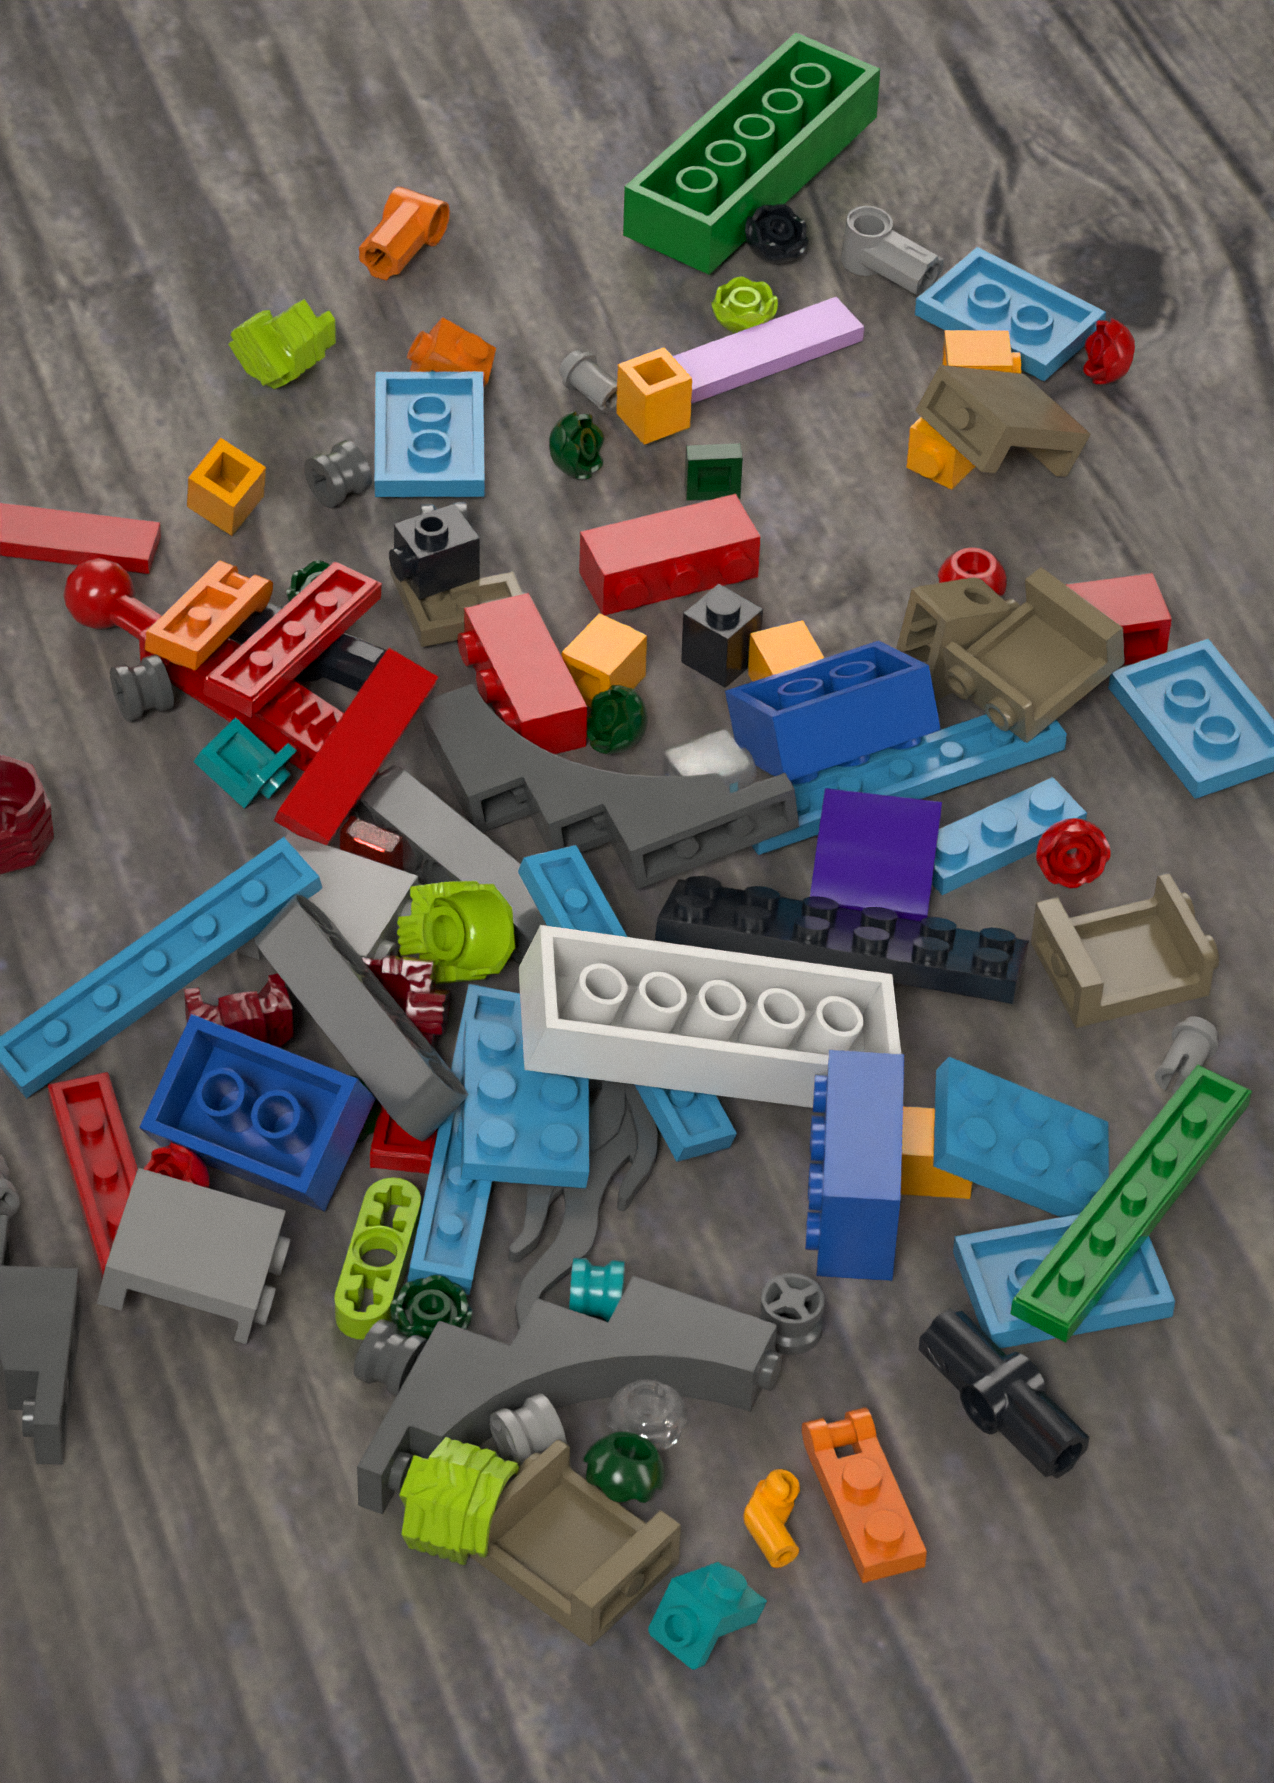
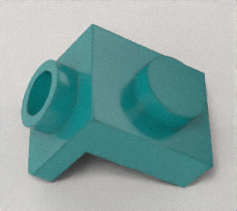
(244, 764)
(701, 1609)

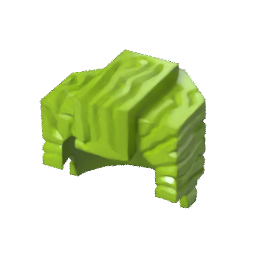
(283, 346)
(460, 927)
(453, 1500)

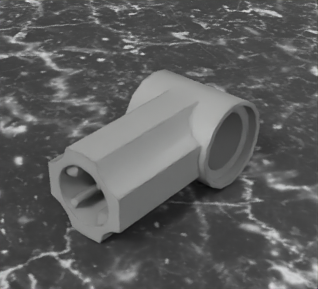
(875, 248)

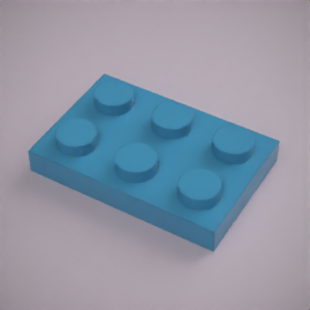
(995, 295)
(429, 434)
(1198, 717)
(516, 1119)
(1017, 1140)
(1003, 1259)

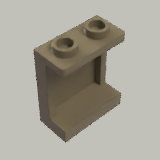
(994, 410)
(1037, 658)
(1125, 955)
(575, 1547)

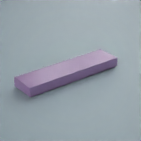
(770, 348)

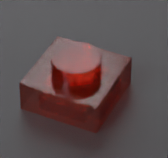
(372, 842)

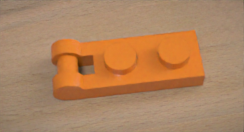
(207, 615)
(864, 1496)

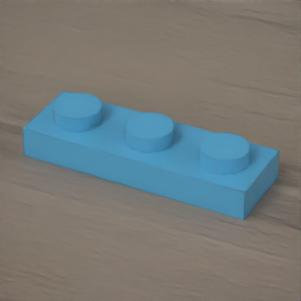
(999, 834)

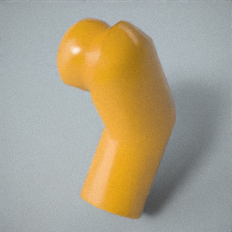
(768, 1513)

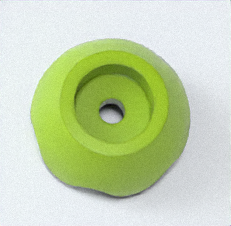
(744, 304)

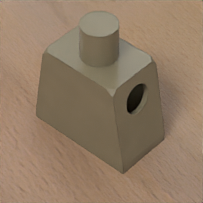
(947, 613)

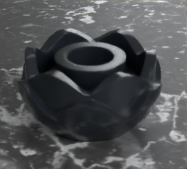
(776, 234)

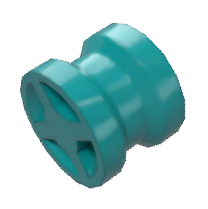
(596, 1288)

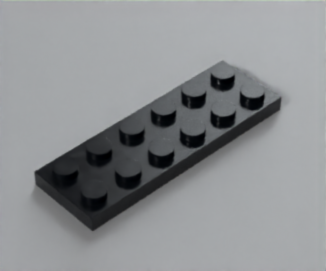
(820, 932)

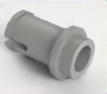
(583, 373)
(1192, 1044)

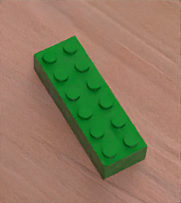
(750, 151)

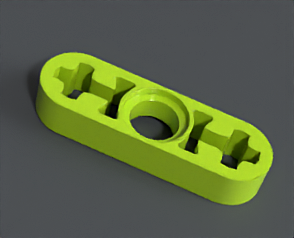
(371, 1235)

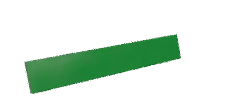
(1130, 1203)

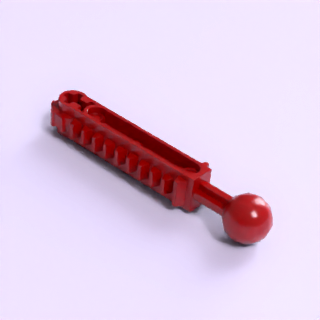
(103, 596)

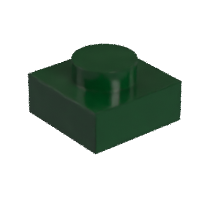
(713, 471)

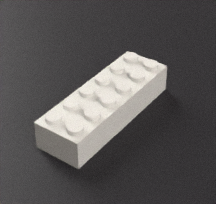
(695, 1015)

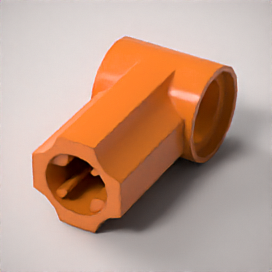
(406, 225)

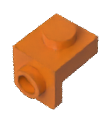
(451, 350)

